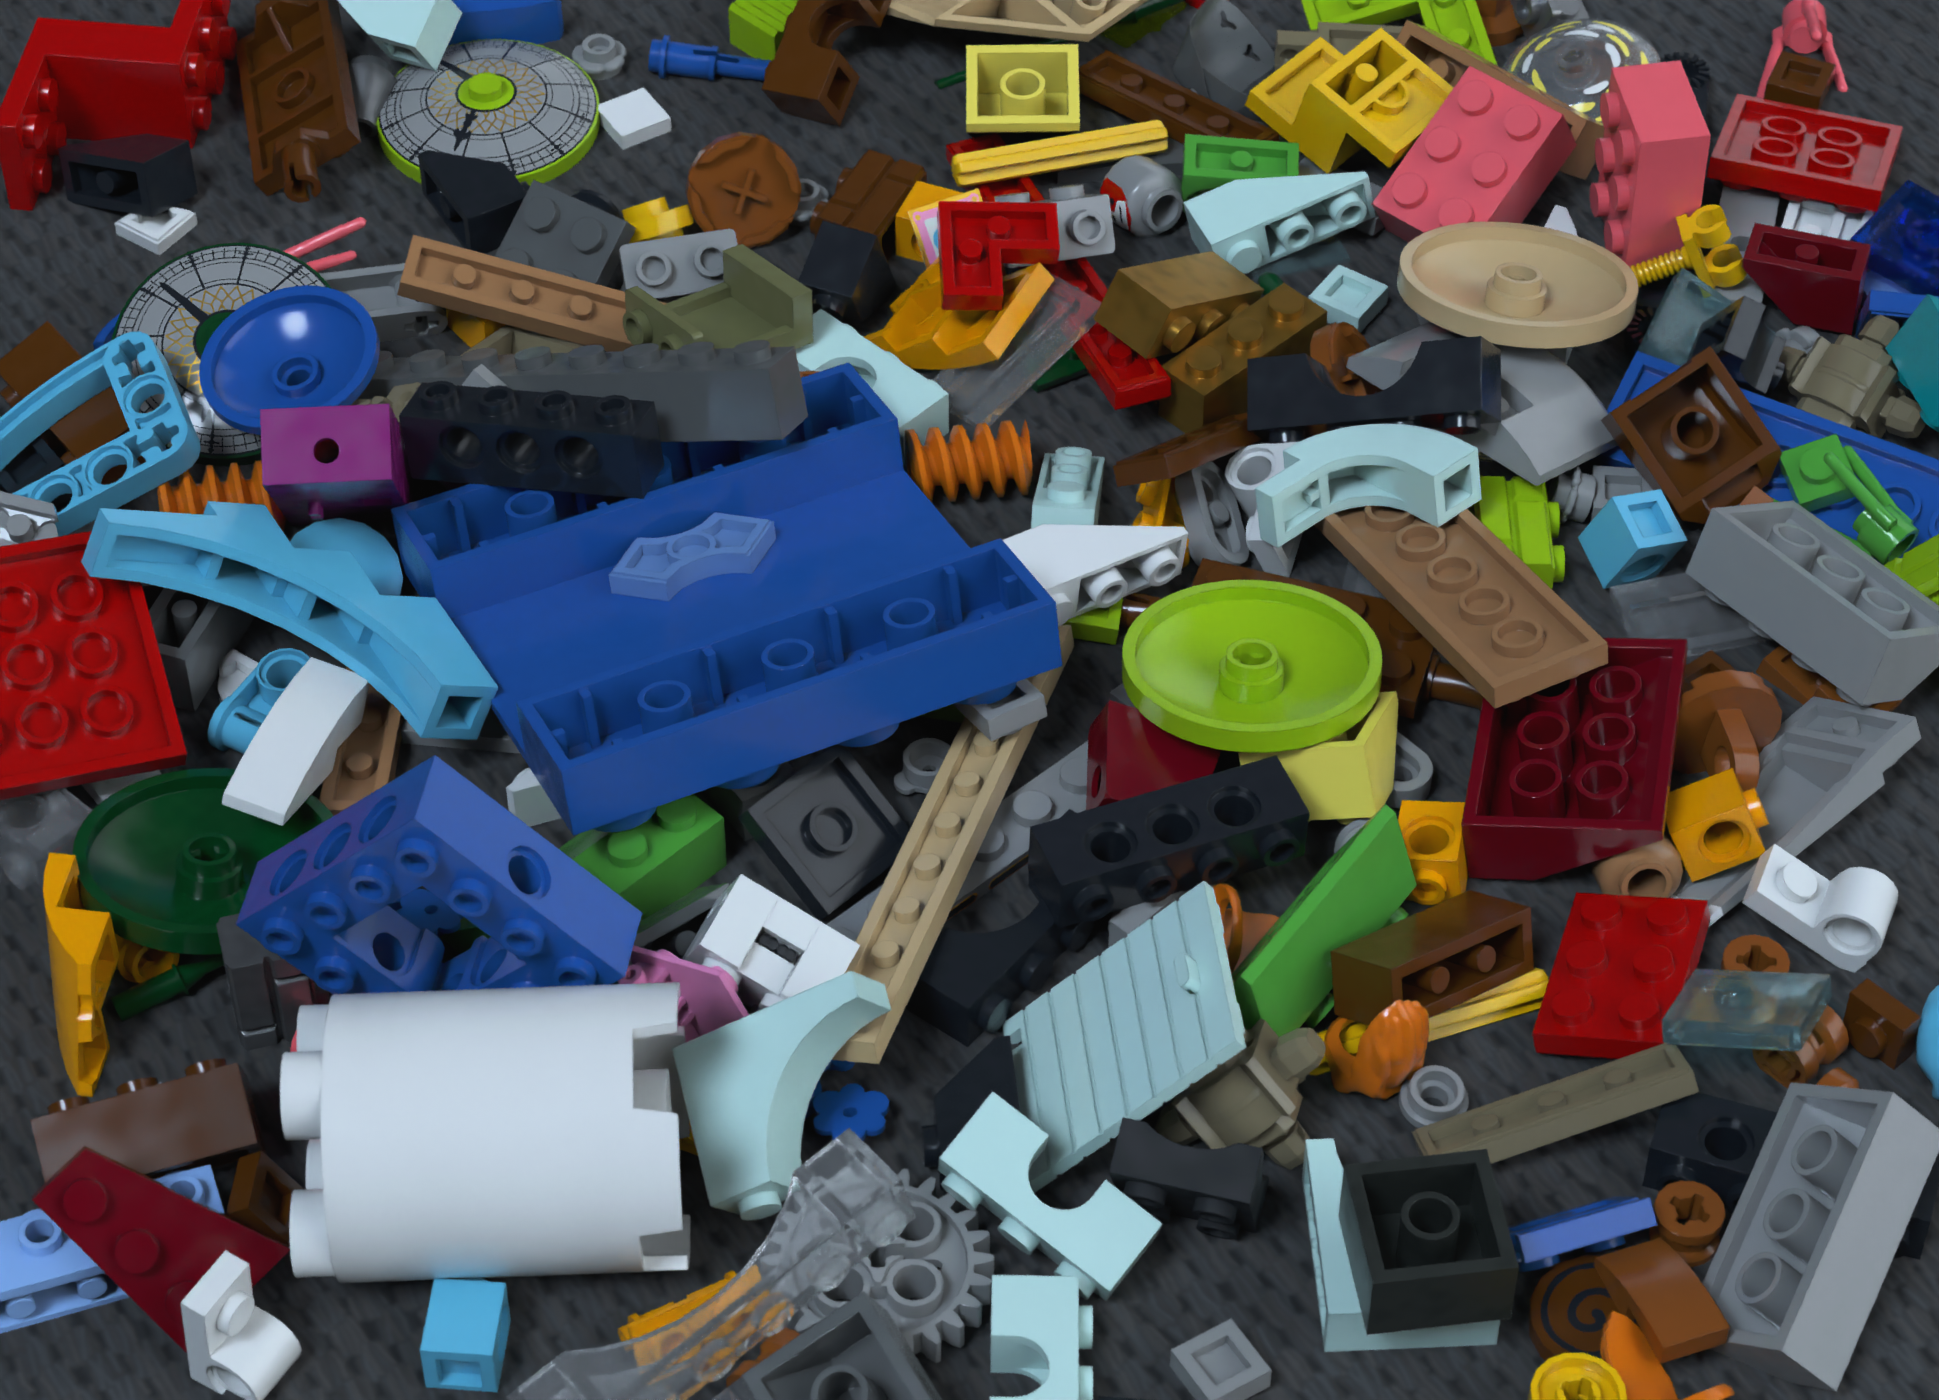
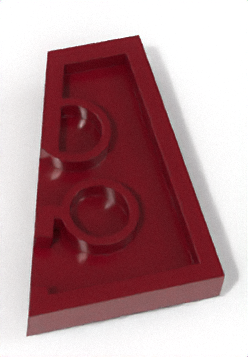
(148, 1234)

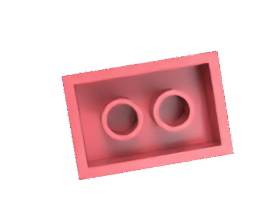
(1476, 160)
(1648, 160)

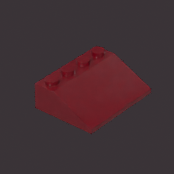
(1576, 766)

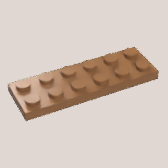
(1469, 599)

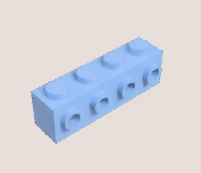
(52, 1277)

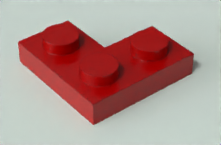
(981, 238)

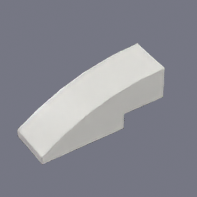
(297, 742)

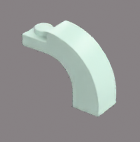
(1368, 466)

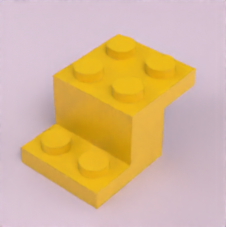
(1340, 102)

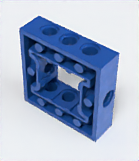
(330, 892)

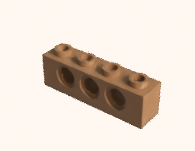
(1451, 62)

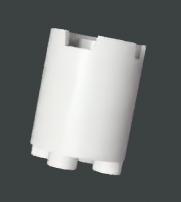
(488, 1133)

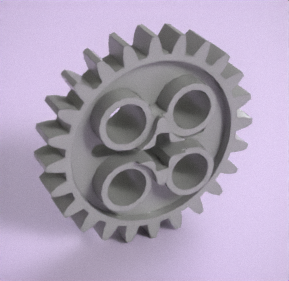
(910, 1270)

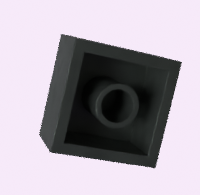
(1427, 1241)

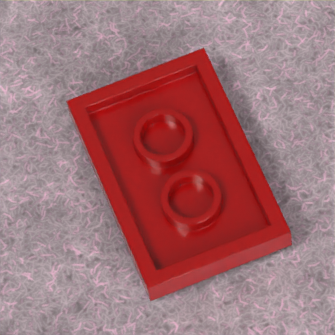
(1618, 973)

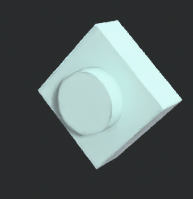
(1350, 297)

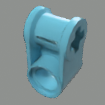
(244, 711)

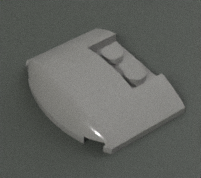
(1546, 407)

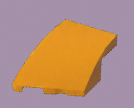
(953, 339)
(82, 967)

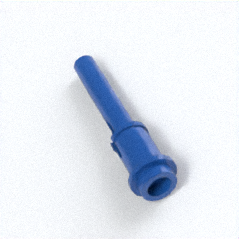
(701, 61)

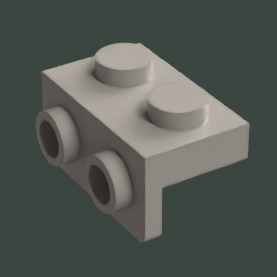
(1082, 221)
(676, 264)

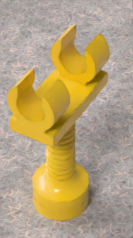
(1697, 234)

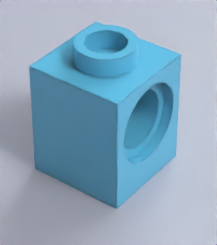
(1632, 538)
(465, 1334)

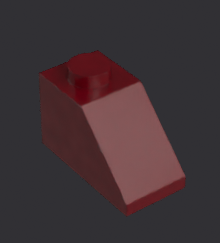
(1809, 275)

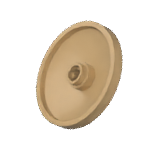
(1517, 284)

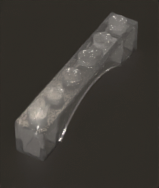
(832, 1218)

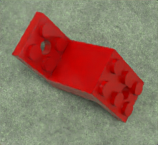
(109, 84)

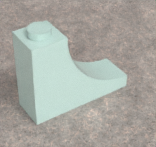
(754, 1085)
(1336, 1292)

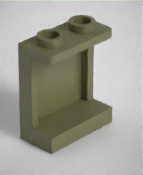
(749, 305)

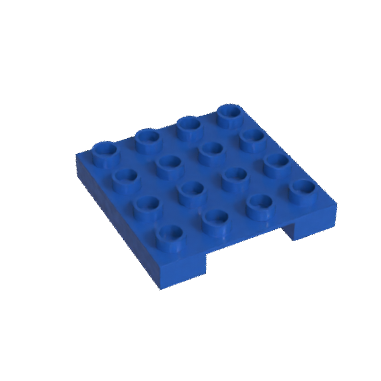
(832, 640)

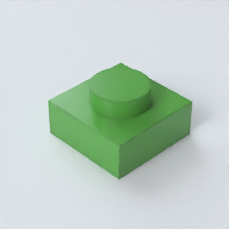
(1810, 478)

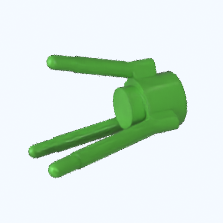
(1881, 527)

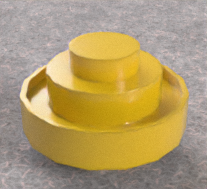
(656, 221)

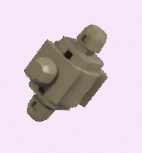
(1853, 382)
(1250, 1097)

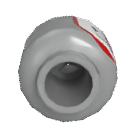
(1143, 196)

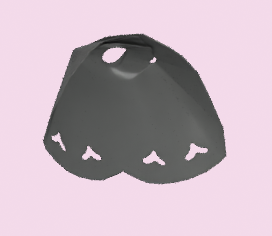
(1214, 59)

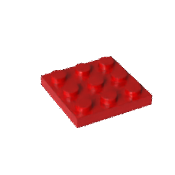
(1805, 153)

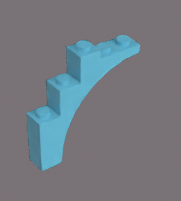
(321, 595)

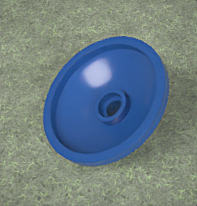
(288, 353)

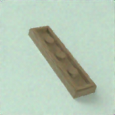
(1564, 1106)

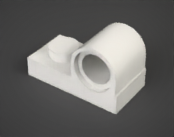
(1244, 473)
(1834, 918)
(230, 1338)

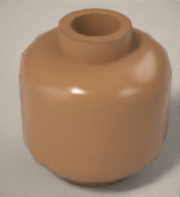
(1643, 871)

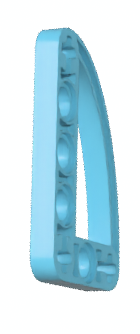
(146, 437)

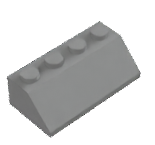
(1819, 599)
(1819, 1229)

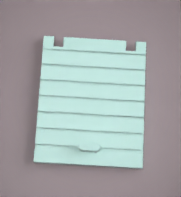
(1126, 1032)

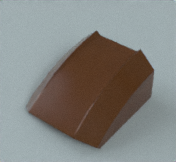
(1696, 438)

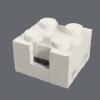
(768, 945)

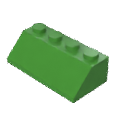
(644, 864)
(1351, 896)

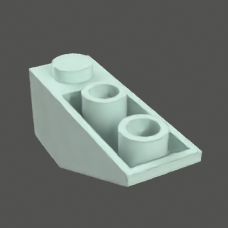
(407, 29)
(1275, 216)
(1068, 488)

